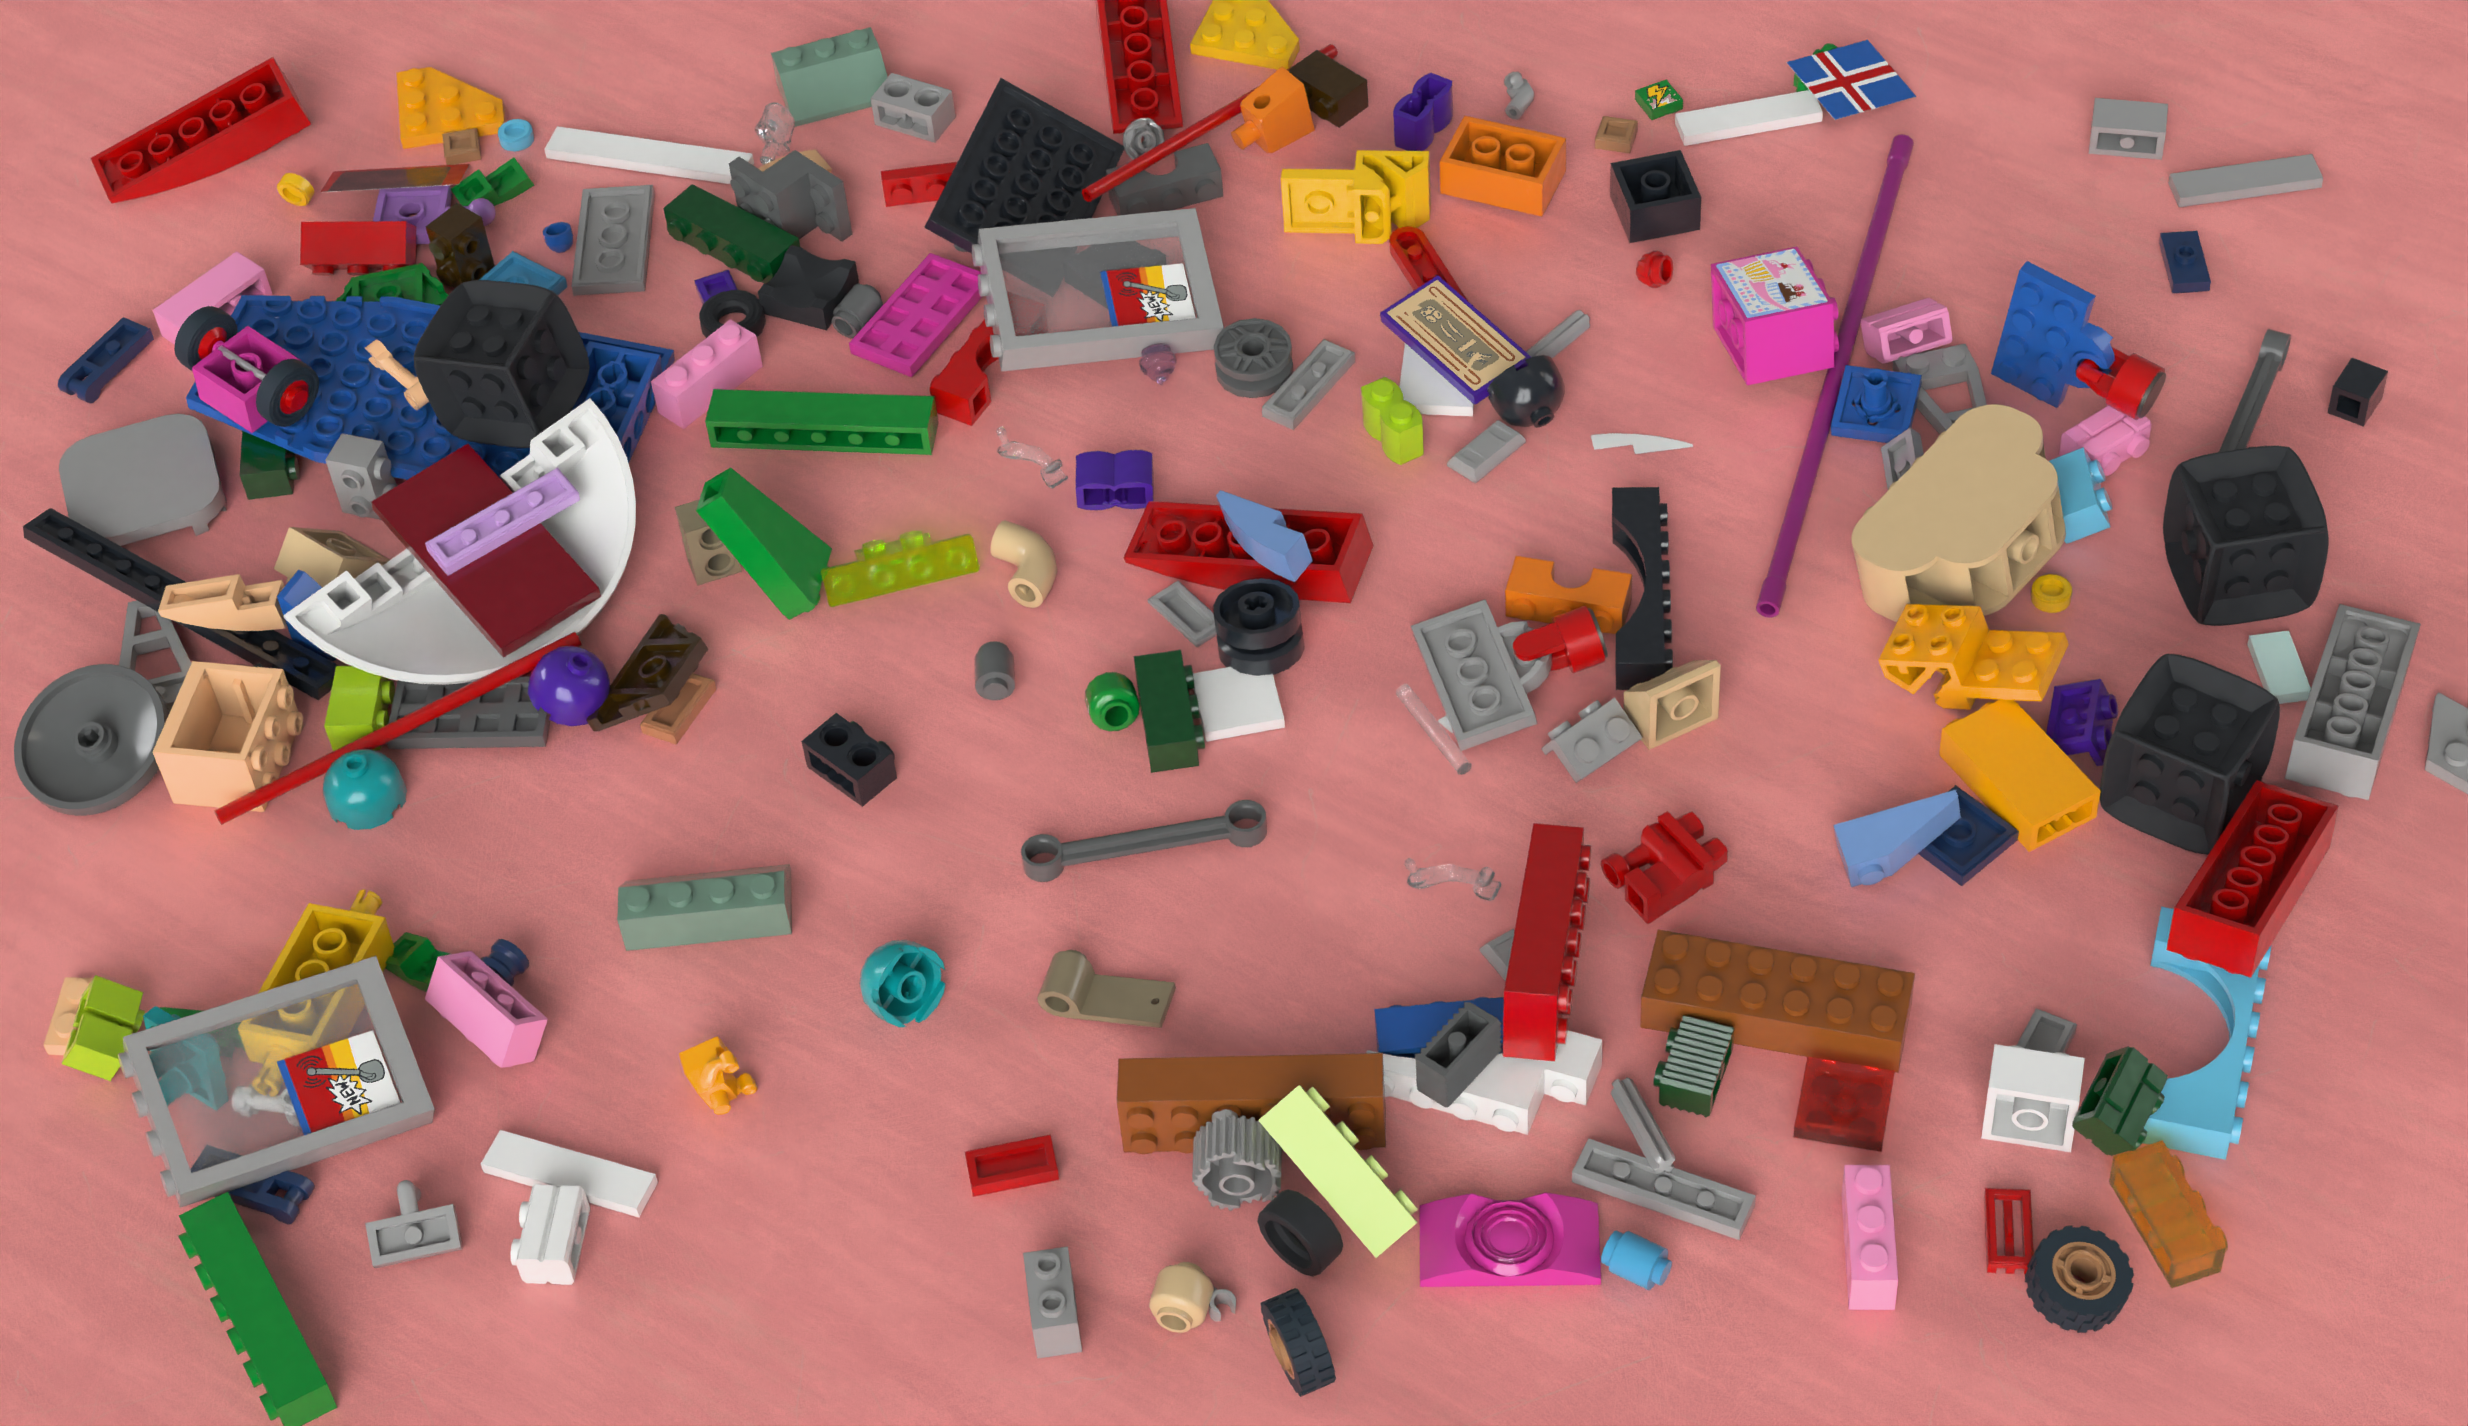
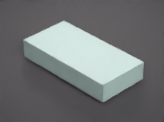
(2279, 666)

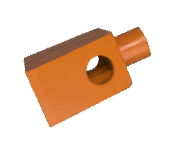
(1274, 114)

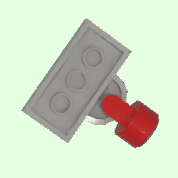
(1489, 669)

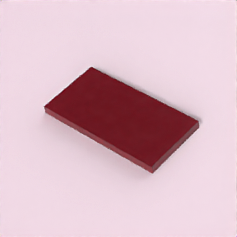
(507, 592)

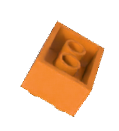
(1503, 165)

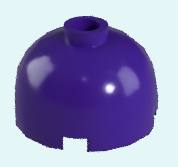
(569, 685)

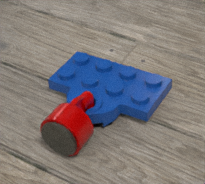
(2054, 346)

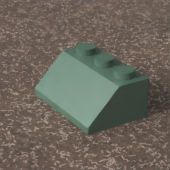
(829, 75)

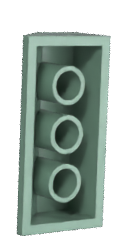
(705, 907)

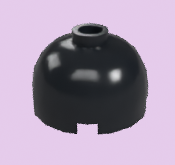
(1528, 394)

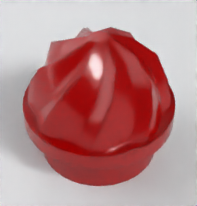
(1655, 269)

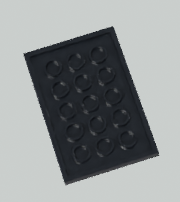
(1021, 169)

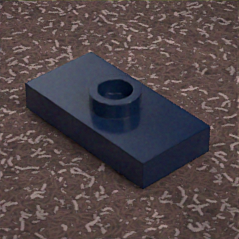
(2184, 262)

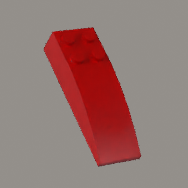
(1139, 63)
(204, 135)
(1199, 548)

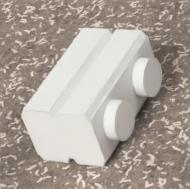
(551, 1234)

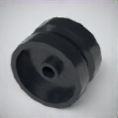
(1259, 627)

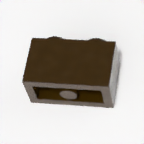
(1331, 88)

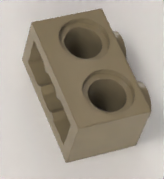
(704, 550)

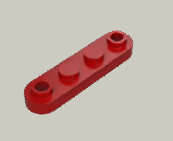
(1418, 258)

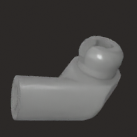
(1520, 93)

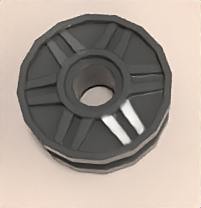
(1253, 357)

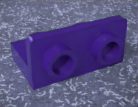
(2082, 718)

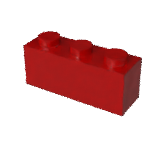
(357, 246)

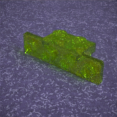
(899, 566)

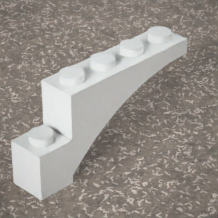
(1509, 1087)

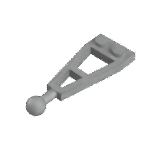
(1940, 369)
(136, 644)

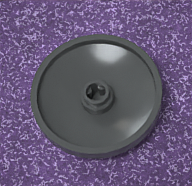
(90, 739)

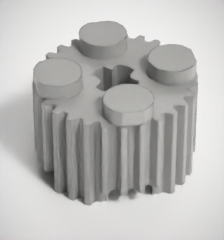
(1236, 1161)

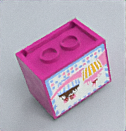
(1773, 315)

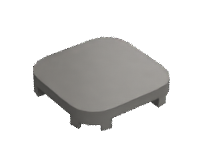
(143, 479)

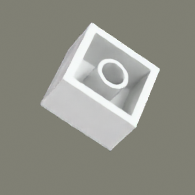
(2033, 1097)

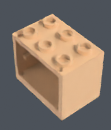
(227, 733)

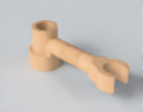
(384, 360)

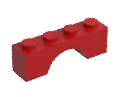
(962, 386)

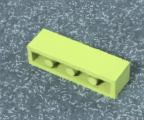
(1338, 1171)

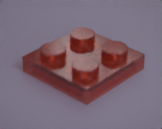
(1844, 1104)

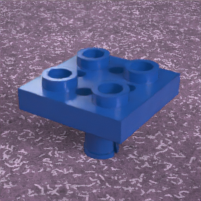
(1880, 396)

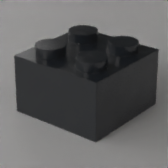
(1655, 196)

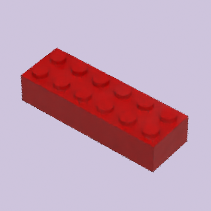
(2252, 879)
(1546, 943)

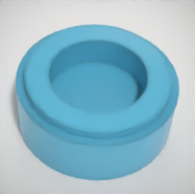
(516, 135)

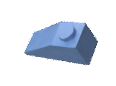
(1889, 839)

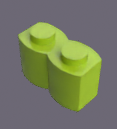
(1392, 420)

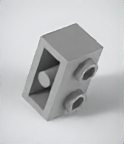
(359, 473)

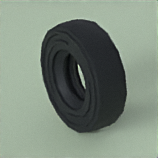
(732, 302)

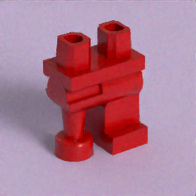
(1676, 861)

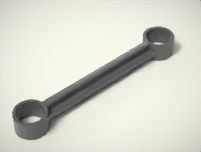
(2269, 362)
(1144, 840)

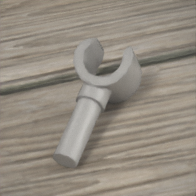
(1221, 1296)

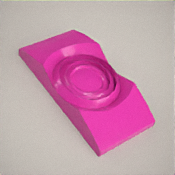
(1509, 1241)

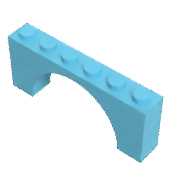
(2202, 1104)

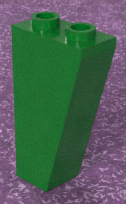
(766, 541)

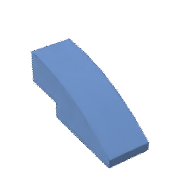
(1265, 536)

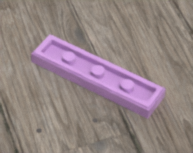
(502, 521)

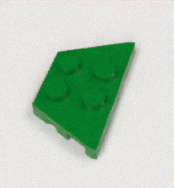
(406, 282)

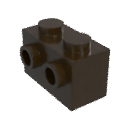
(459, 246)

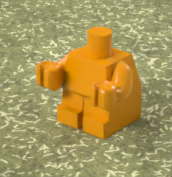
(710, 1072)

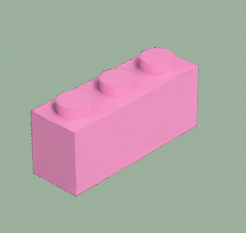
(217, 288)
(716, 363)
(486, 1009)
(1869, 1237)

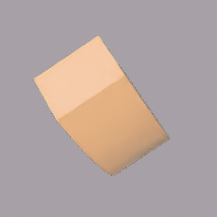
(225, 604)

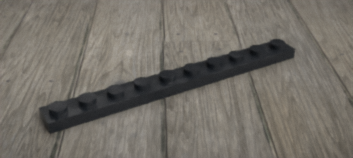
(147, 584)

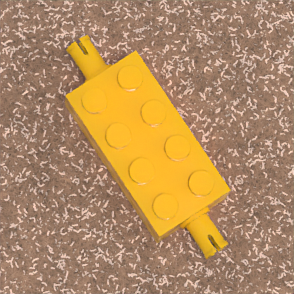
(332, 939)

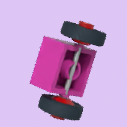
(244, 371)

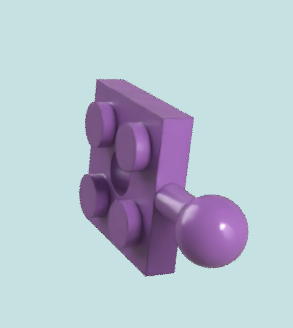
(428, 203)

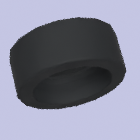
(1300, 1232)

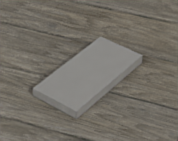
(613, 240)

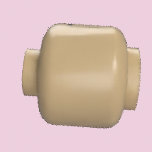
(1181, 1297)

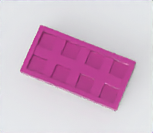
(918, 315)

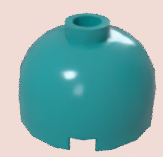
(363, 789)
(902, 982)

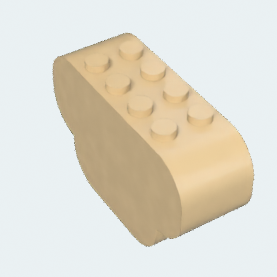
(1964, 519)

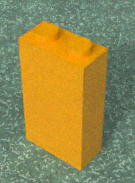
(2019, 772)

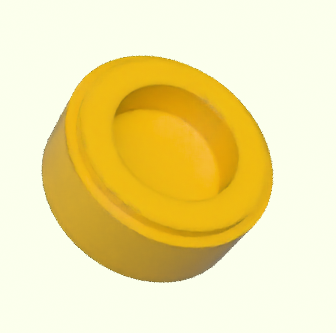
(295, 189)
(2051, 593)

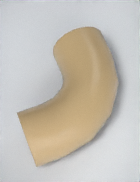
(1032, 557)

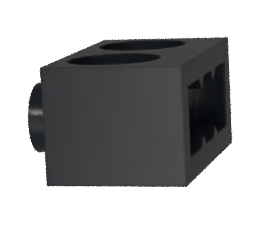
(849, 759)

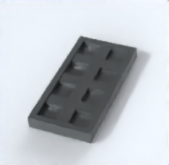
(490, 721)

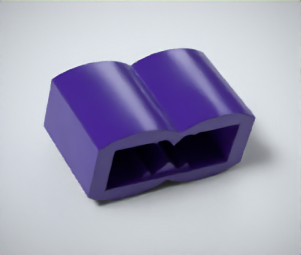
(1423, 113)
(1114, 479)

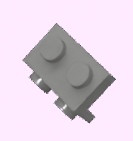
(1594, 739)

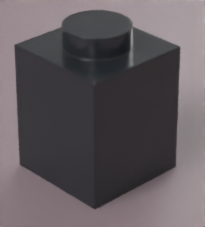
(2357, 392)

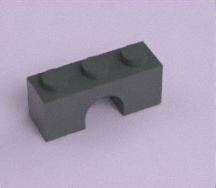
(1192, 182)

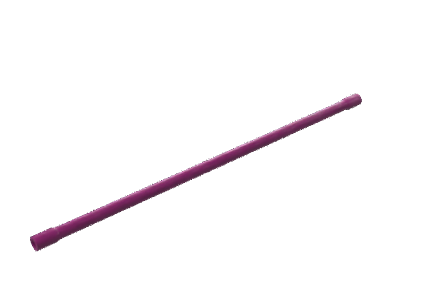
(1774, 585)

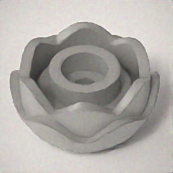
(1140, 128)

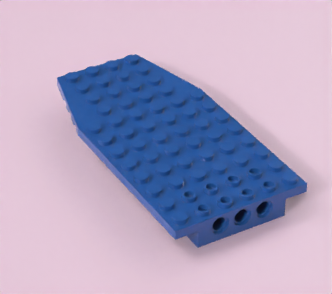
(372, 404)

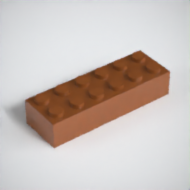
(1780, 999)
(1171, 1098)

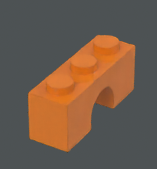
(1537, 597)

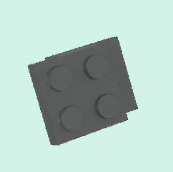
(793, 195)

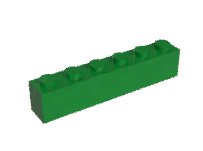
(822, 421)
(257, 1312)

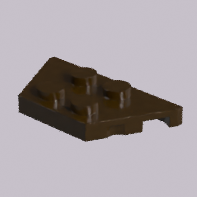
(651, 674)

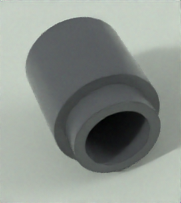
(856, 309)
(994, 671)

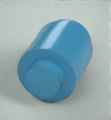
(1636, 1259)

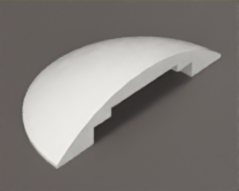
(408, 627)

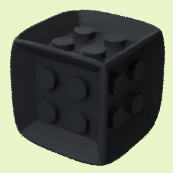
(501, 362)
(2245, 535)
(2188, 751)

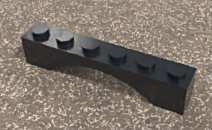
(1638, 533)

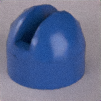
(558, 237)

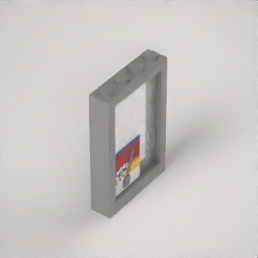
(1096, 289)
(275, 1081)

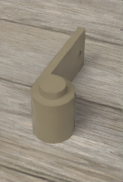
(1078, 993)

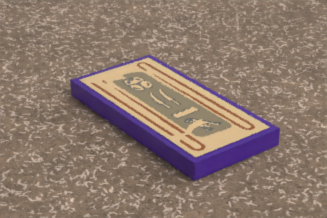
(1453, 337)

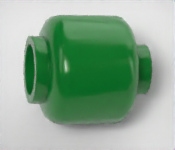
(1112, 701)

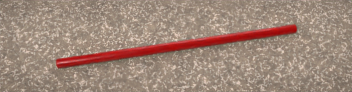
(1174, 143)
(391, 731)

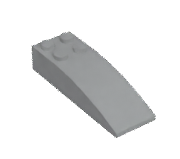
(2352, 702)

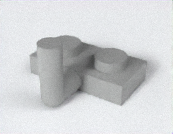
(414, 1232)

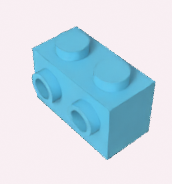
(2081, 494)

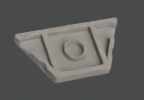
(2448, 743)

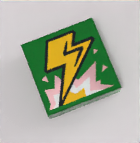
(1659, 99)

